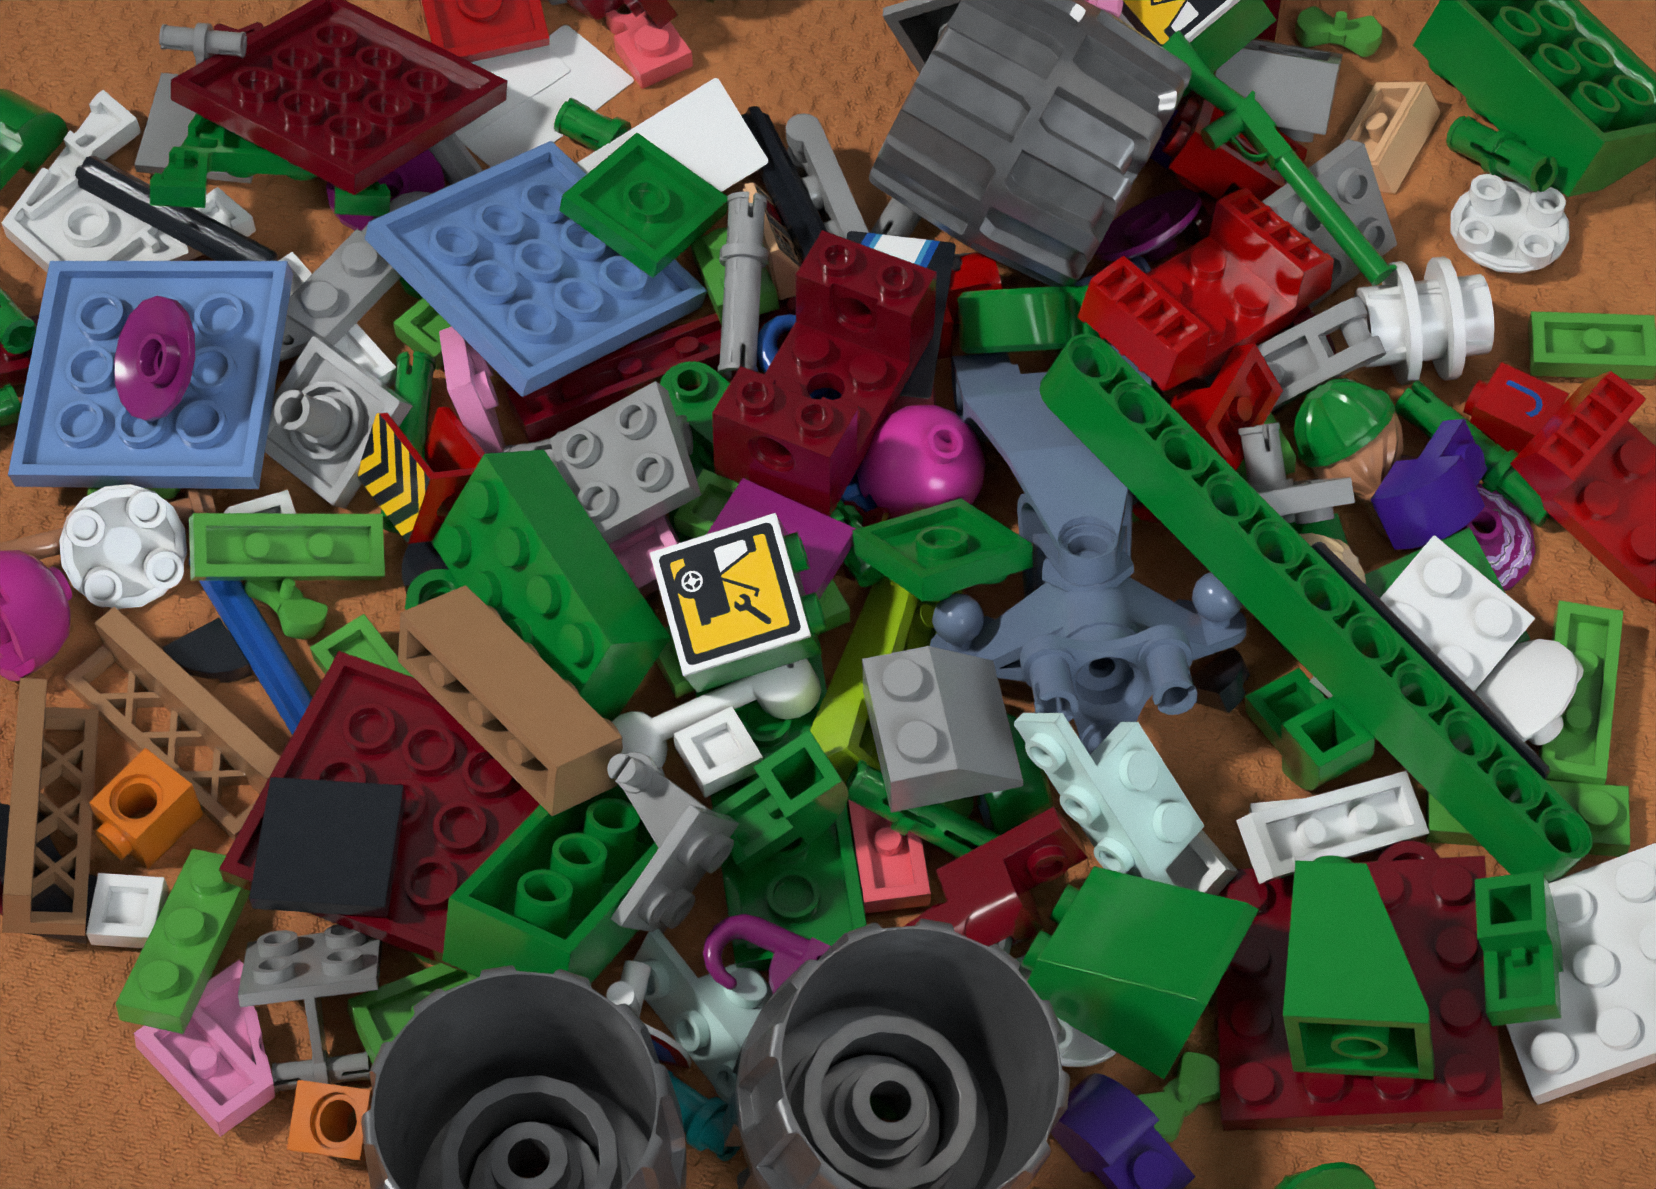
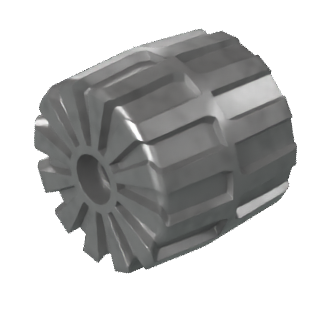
(1030, 130)
(929, 1030)
(518, 1080)

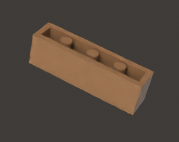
(509, 699)

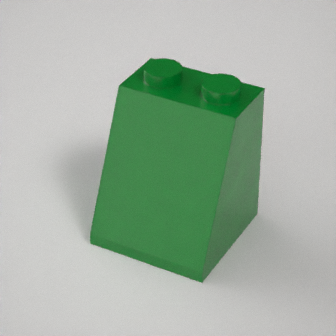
(1136, 961)
(1349, 981)

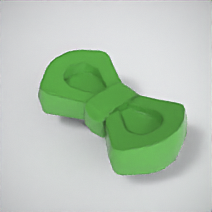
(1318, 28)
(297, 615)
(1194, 1085)

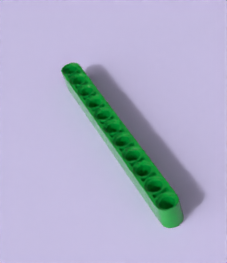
(1314, 612)

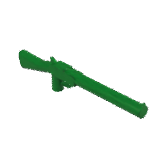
(1250, 119)

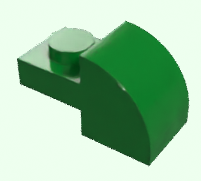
(26, 134)
(1309, 731)
(791, 798)
(1519, 948)

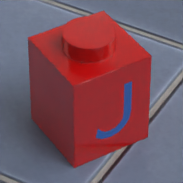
(1512, 406)

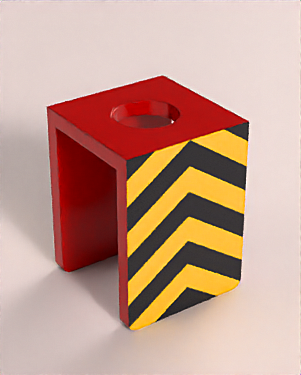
(406, 484)

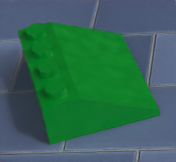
(1551, 80)

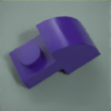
(1433, 492)
(1116, 1138)

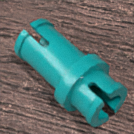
(702, 1120)

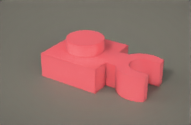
(646, 50)

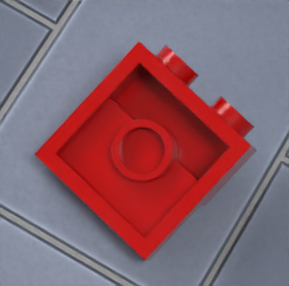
(485, 27)
(1216, 169)

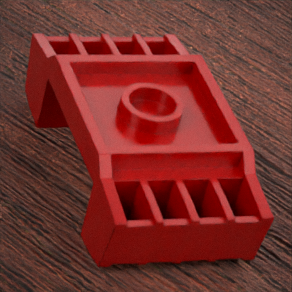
(1211, 297)
(1600, 478)

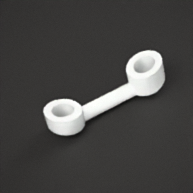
(781, 692)

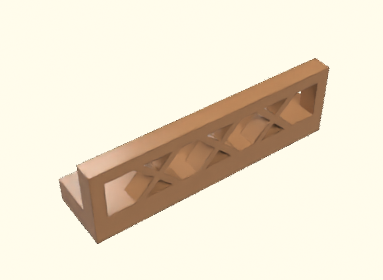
(187, 702)
(28, 801)

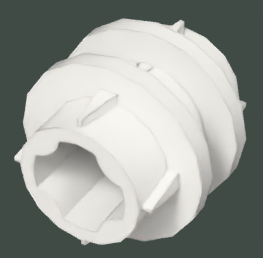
(1429, 319)

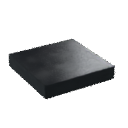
(328, 847)

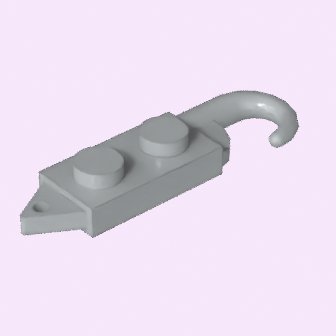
(340, 290)

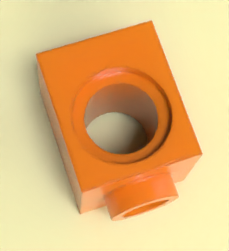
(141, 785)
(322, 1118)

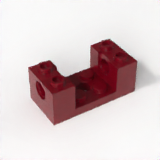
(855, 331)

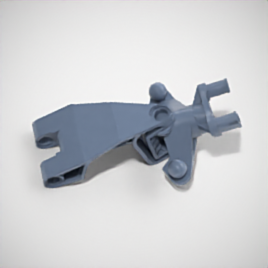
(1085, 628)

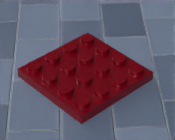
(340, 92)
(458, 801)
(1437, 927)

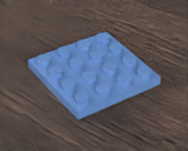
(524, 276)
(215, 438)

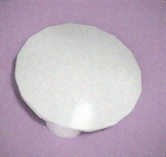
(1509, 225)
(123, 546)
(1532, 688)

